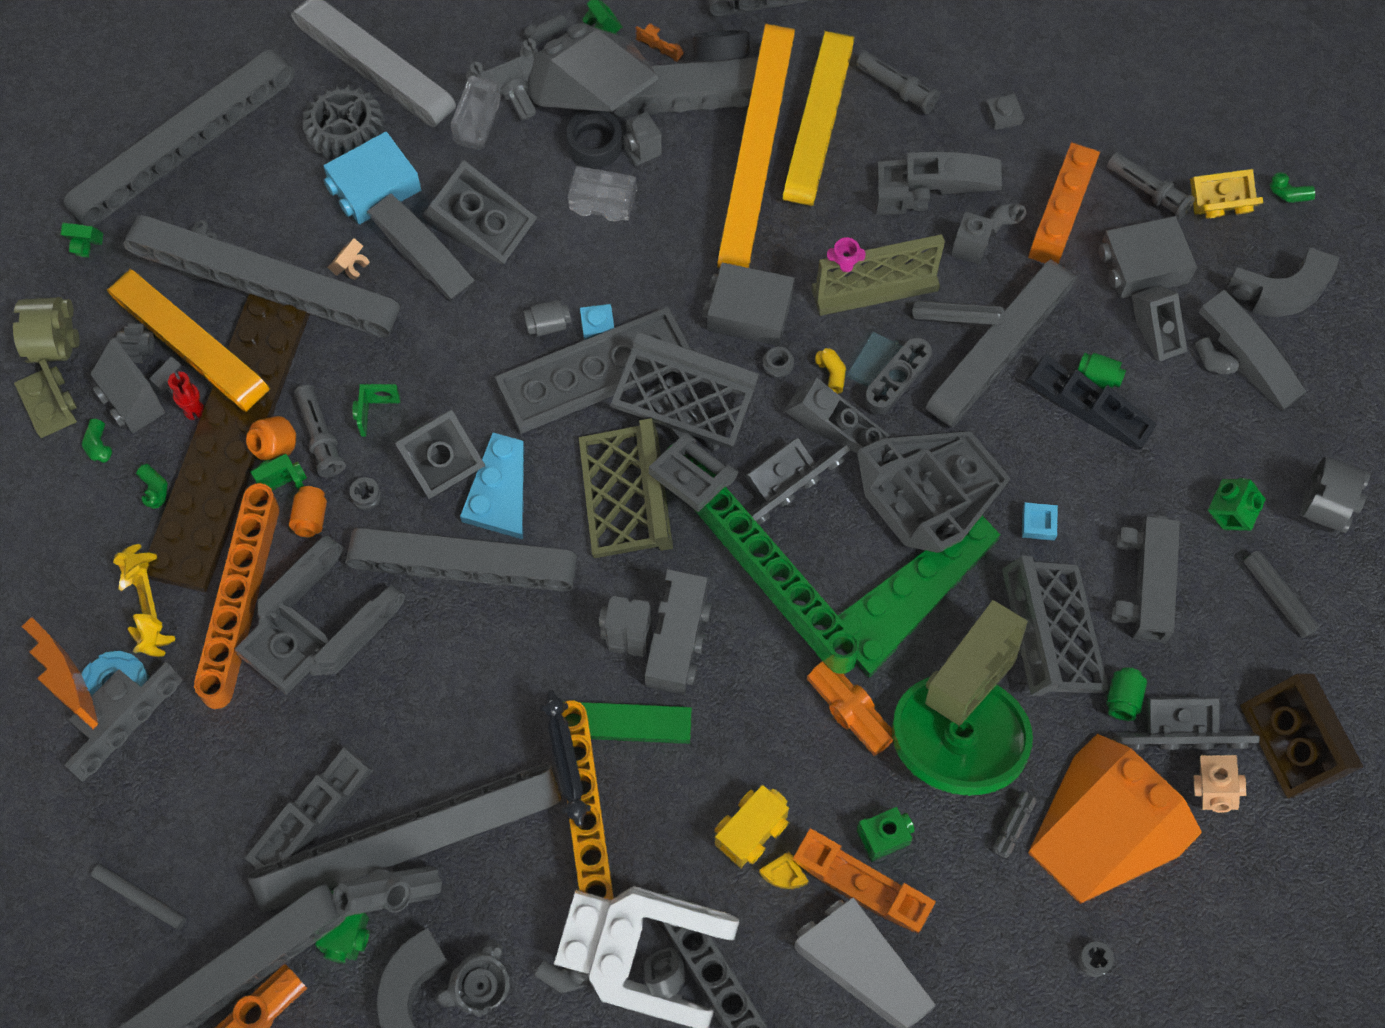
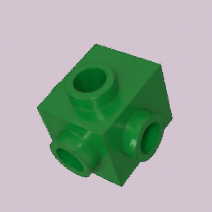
(1236, 504)

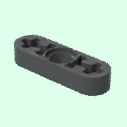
(897, 389)

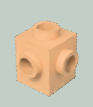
(1219, 783)

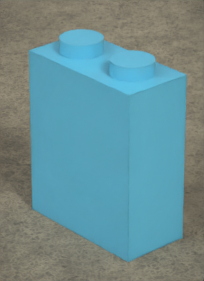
(370, 175)

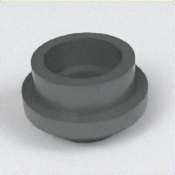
(778, 354)

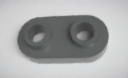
(664, 972)

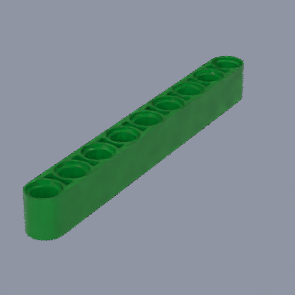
(784, 592)

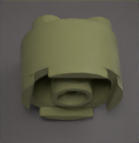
(45, 329)

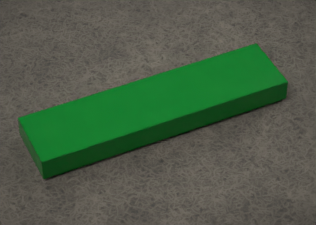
(636, 722)

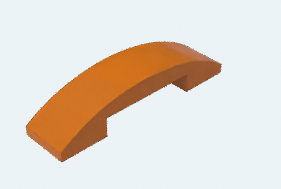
(859, 881)

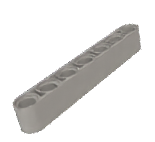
(374, 61)

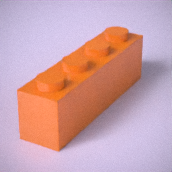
(1064, 204)

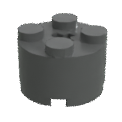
(1334, 494)

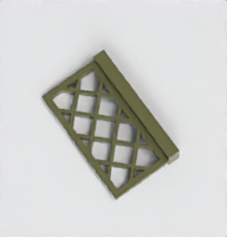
(891, 282)
(653, 491)

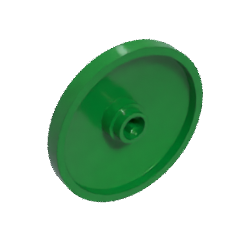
(968, 758)

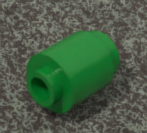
(1102, 370)
(1126, 694)

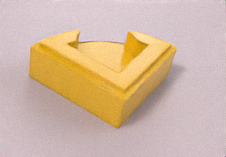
(784, 873)

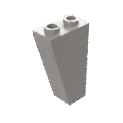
(864, 964)

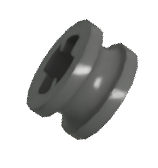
(365, 483)
(1106, 958)

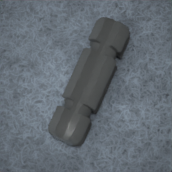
(1014, 824)

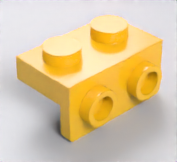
(1224, 192)

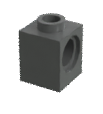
(972, 238)

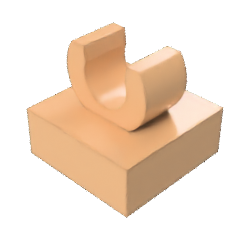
(347, 257)

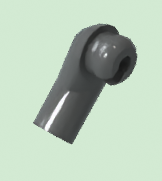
(561, 980)

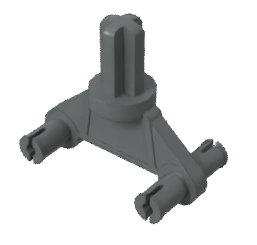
(512, 78)

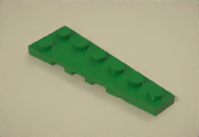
(907, 597)

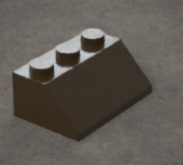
(1301, 735)

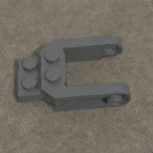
(288, 645)

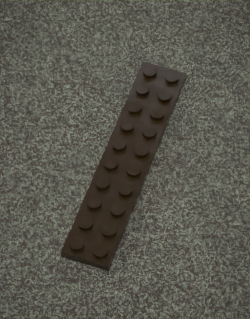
(218, 456)

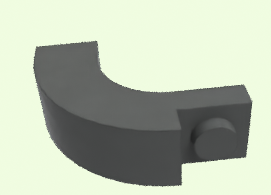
(1289, 294)
(404, 975)

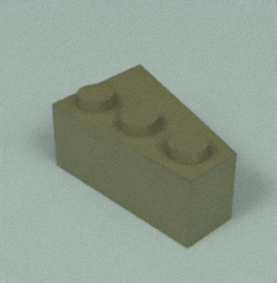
(976, 663)

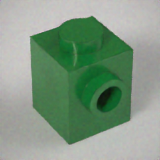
(345, 939)

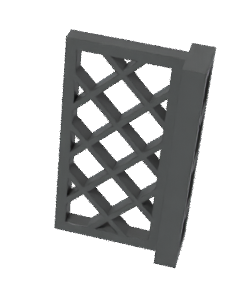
(690, 364)
(1037, 646)

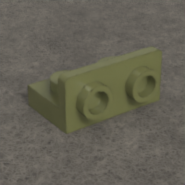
(45, 400)

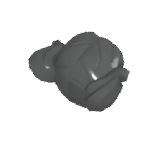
(477, 968)

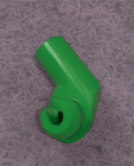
(1289, 193)
(93, 444)
(156, 488)

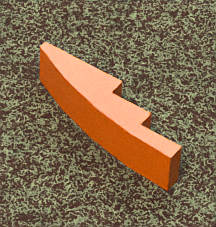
(61, 674)

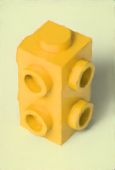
(760, 816)

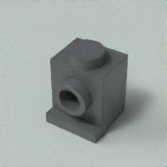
(642, 139)

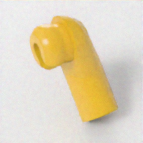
(830, 359)

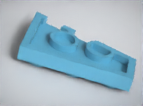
(497, 490)

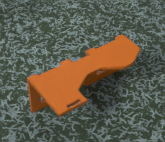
(650, 37)

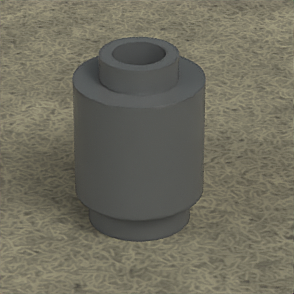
(546, 318)

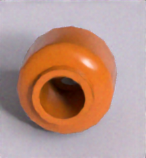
(271, 438)

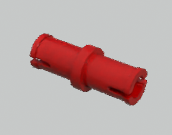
(186, 395)

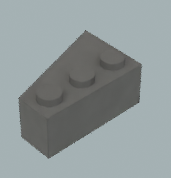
(678, 633)

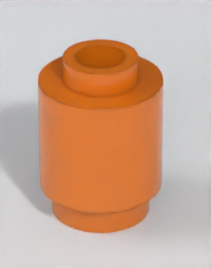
(308, 511)

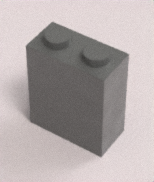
(1147, 256)
(749, 303)

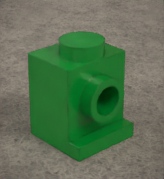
(879, 843)

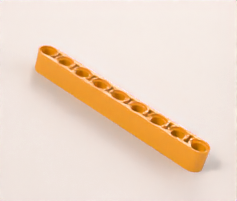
(756, 146)

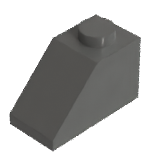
(1160, 321)

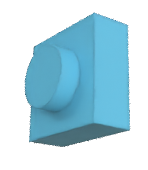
(596, 320)
(1039, 521)

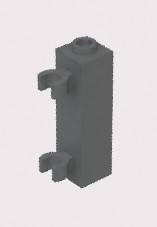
(1155, 579)

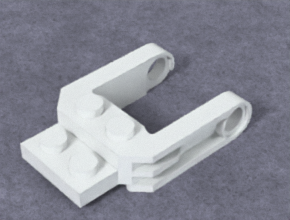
(604, 937)

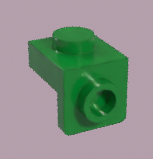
(279, 472)

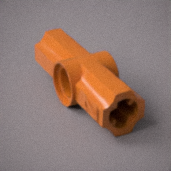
(852, 708)
(271, 996)

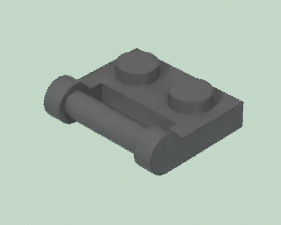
(686, 478)

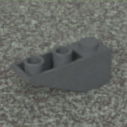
(832, 416)

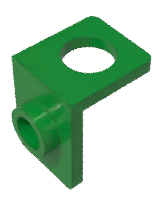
(366, 396)

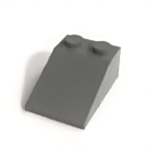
(479, 214)

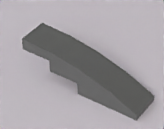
(420, 246)
(1254, 350)
(312, 811)

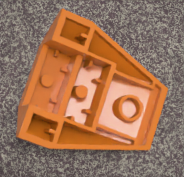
(1111, 821)

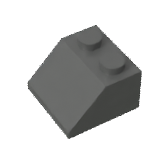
(125, 389)

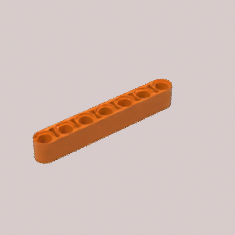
(241, 608)

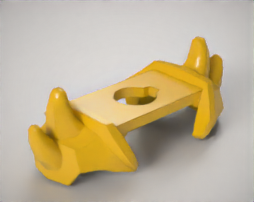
(148, 629)

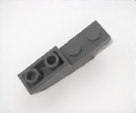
(944, 171)

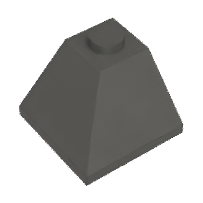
(439, 453)

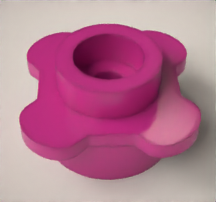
(846, 246)

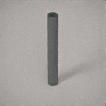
(139, 897)

